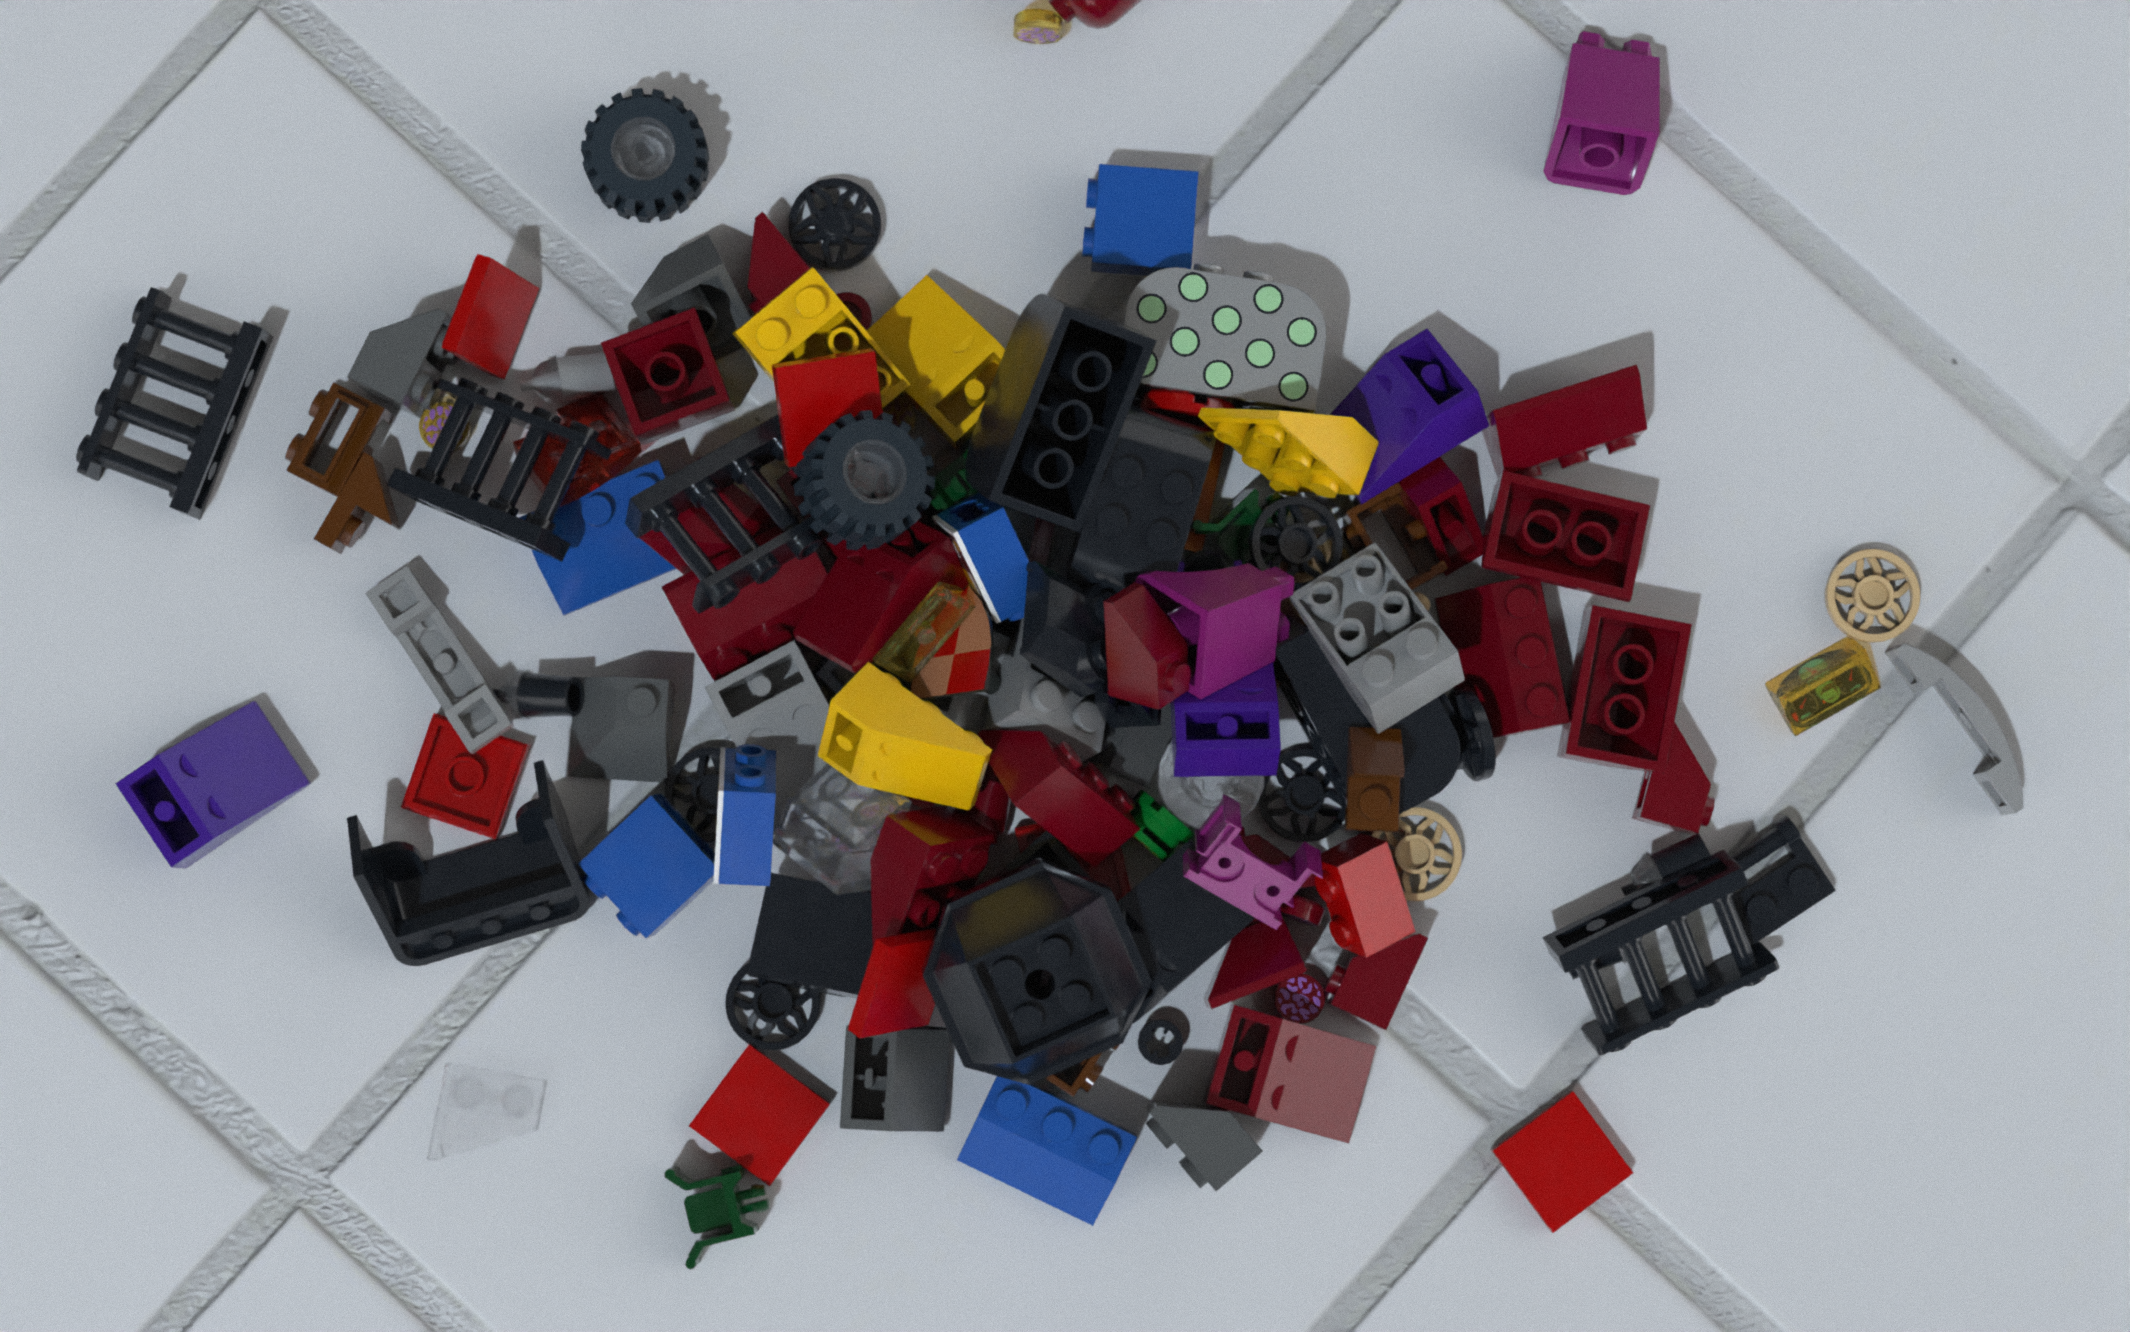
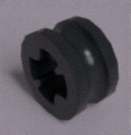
(1174, 1048)

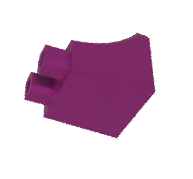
(1605, 117)
(1225, 618)

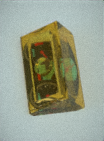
(925, 631)
(1823, 685)

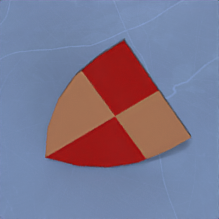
(963, 661)

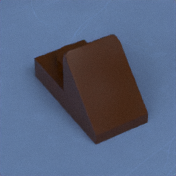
(363, 492)
(1373, 779)

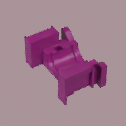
(1240, 876)

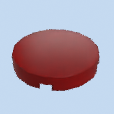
(1180, 404)

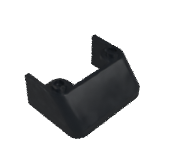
(475, 893)

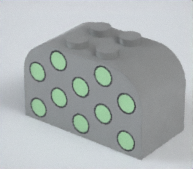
(1230, 337)

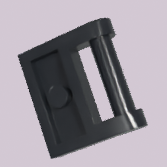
(1783, 890)

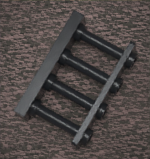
(205, 441)
(700, 487)
(500, 513)
(1642, 912)

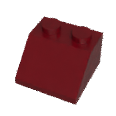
(667, 376)

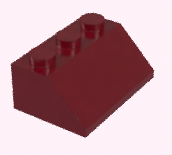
(1567, 424)
(1564, 536)
(756, 620)
(1507, 654)
(1624, 690)
(1061, 793)

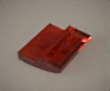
(593, 470)

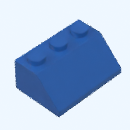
(602, 550)
(1047, 1148)

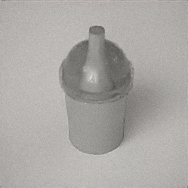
(570, 378)

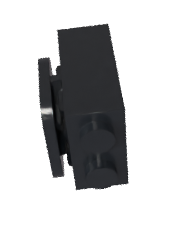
(812, 937)

